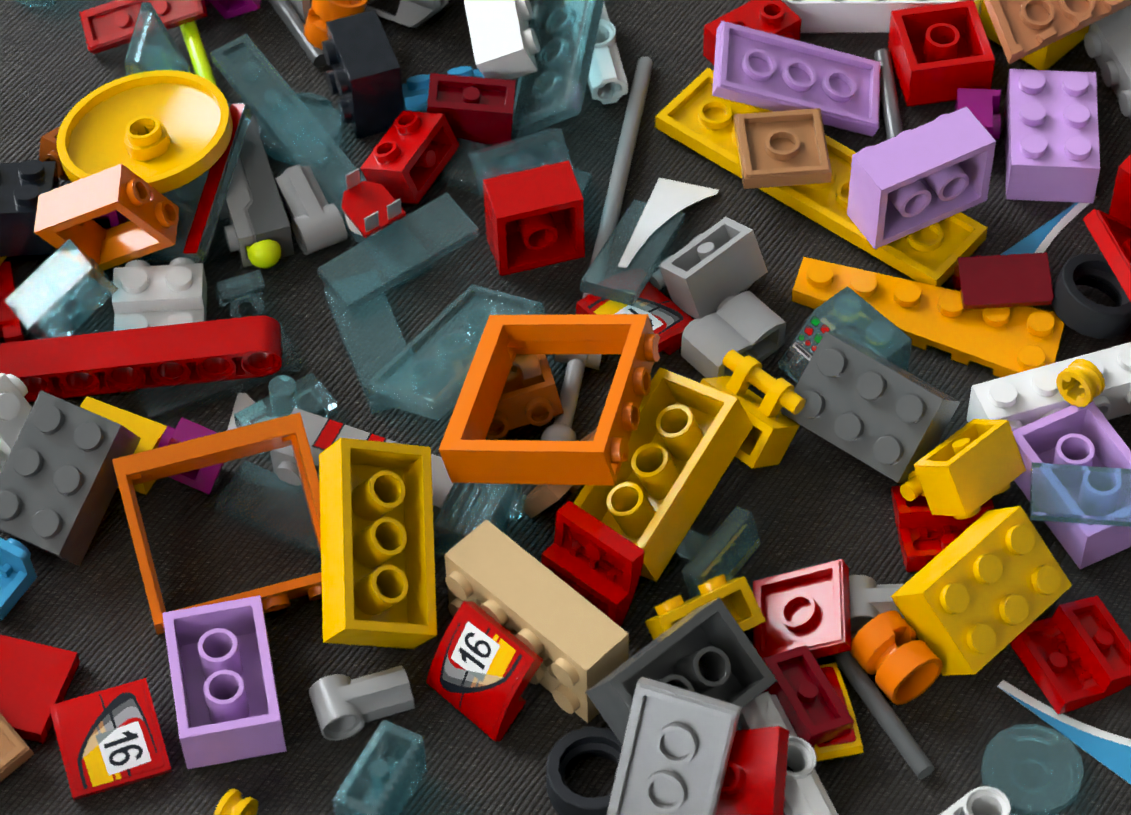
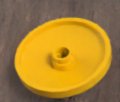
(152, 122)

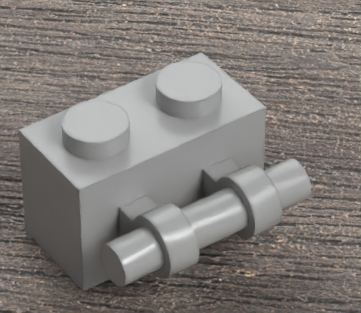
(711, 268)

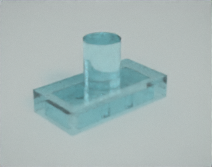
(286, 395)
(722, 552)

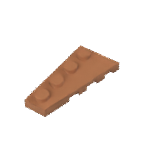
(1033, 24)

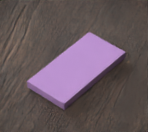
(795, 76)

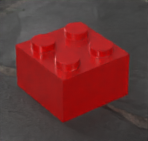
(939, 51)
(534, 218)

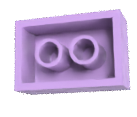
(1051, 136)
(920, 177)
(1082, 439)
(223, 682)

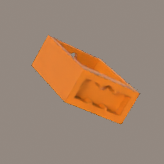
(70, 210)

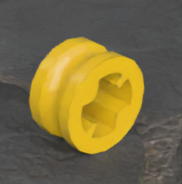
(1080, 383)
(234, 804)

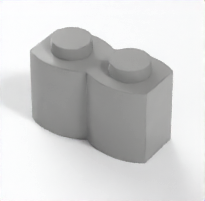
(738, 324)

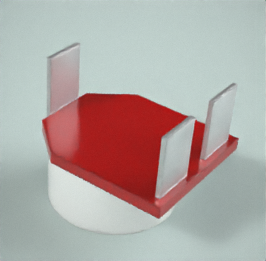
(368, 206)

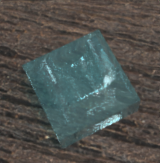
(240, 290)

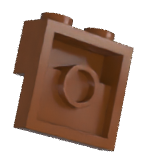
(527, 397)

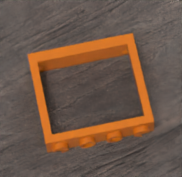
(211, 451)
(594, 462)

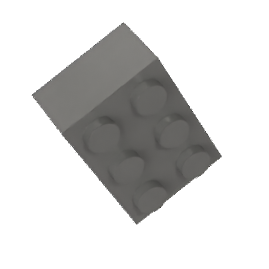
(871, 407)
(61, 477)
(698, 654)

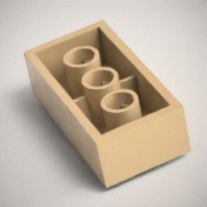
(541, 611)

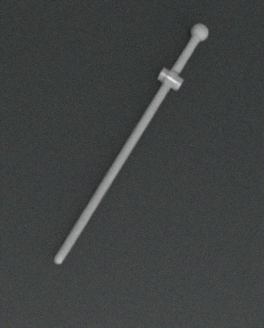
(576, 363)

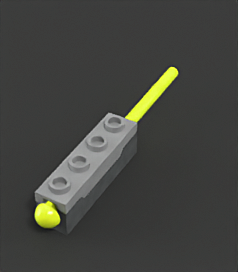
(253, 202)

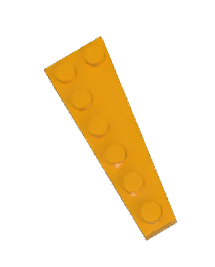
(998, 338)

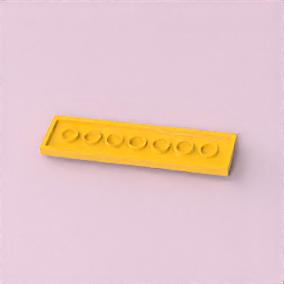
(707, 127)

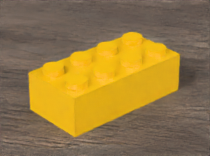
(671, 468)
(377, 544)

